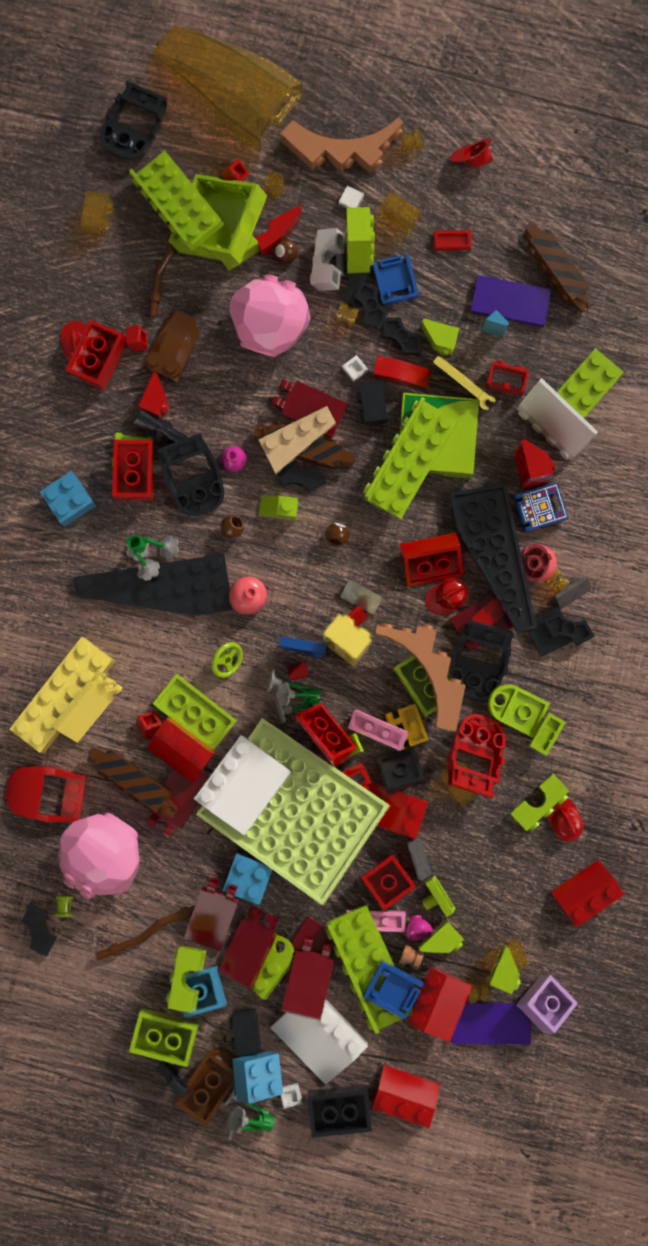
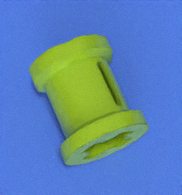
(64, 906)

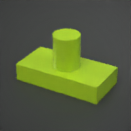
(547, 734)
(438, 897)

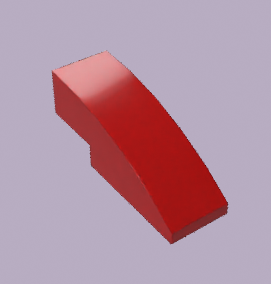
(278, 230)
(401, 373)

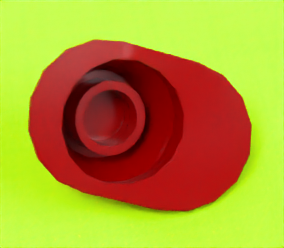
(475, 154)
(70, 337)
(447, 596)
(566, 821)

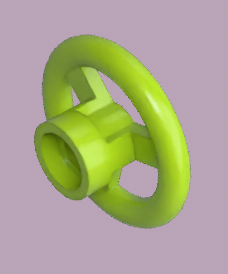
(225, 658)

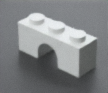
(327, 244)

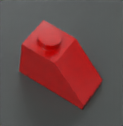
(154, 399)

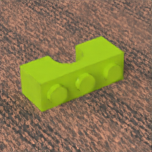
(553, 792)
(181, 996)

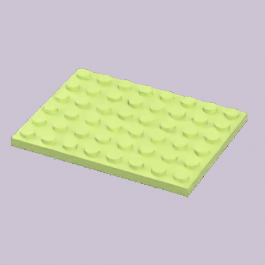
(312, 821)

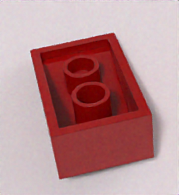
(133, 470)
(404, 813)

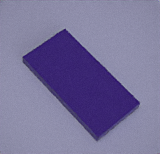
(511, 299)
(492, 1024)

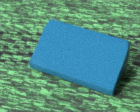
(495, 325)

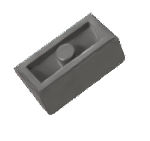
(572, 592)
(361, 596)
(419, 858)

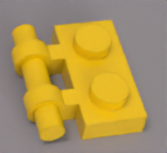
(411, 722)

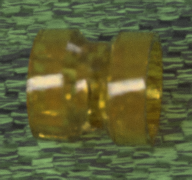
(412, 141)
(276, 188)
(349, 315)
(559, 584)
(484, 993)

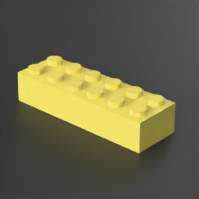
(347, 639)
(61, 688)

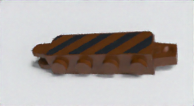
(558, 267)
(321, 452)
(135, 781)

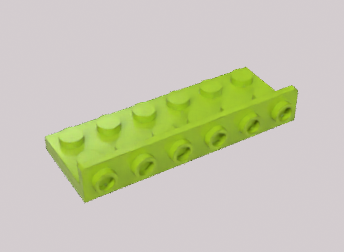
(177, 201)
(409, 459)
(362, 950)

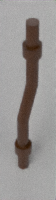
(155, 297)
(115, 949)

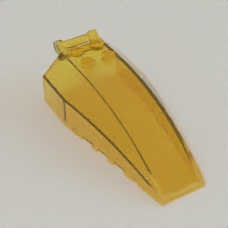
(230, 81)

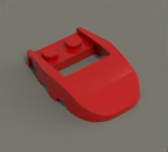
(481, 738)
(26, 789)

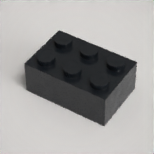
(339, 1111)

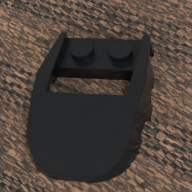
(125, 140)
(200, 492)
(478, 676)

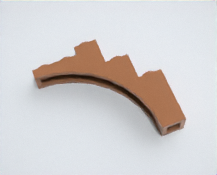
(341, 153)
(420, 644)

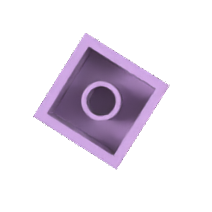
(547, 1004)

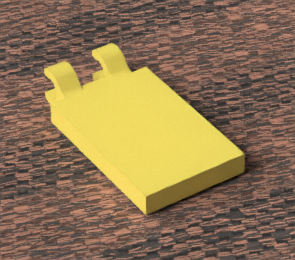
(464, 381)
(86, 707)

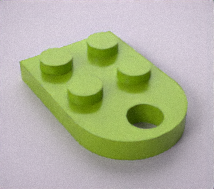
(519, 709)
(274, 968)

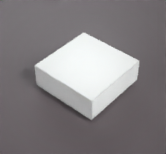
(351, 198)
(354, 368)
(291, 1096)

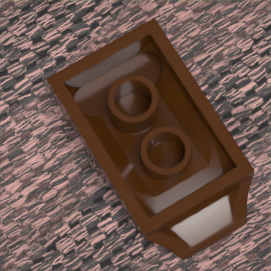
(172, 347)
(208, 1085)

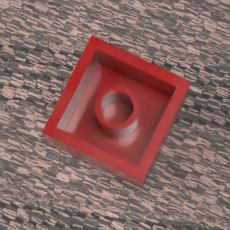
(388, 881)

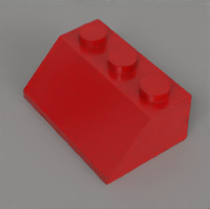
(97, 355)
(532, 465)
(431, 559)
(326, 734)
(181, 749)
(587, 893)
(440, 1004)
(406, 1096)

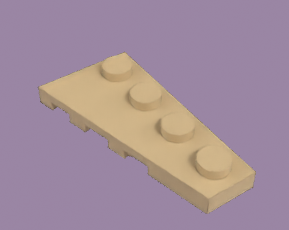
(295, 438)

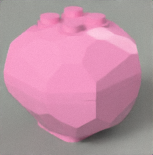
(269, 315)
(99, 855)

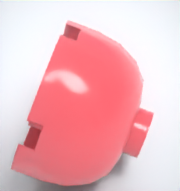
(538, 562)
(247, 595)

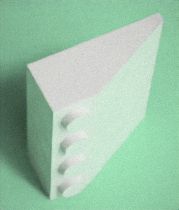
(556, 420)
(242, 785)
(324, 1044)

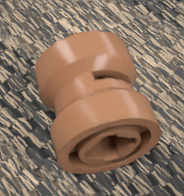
(411, 957)

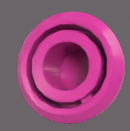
(233, 458)
(418, 929)

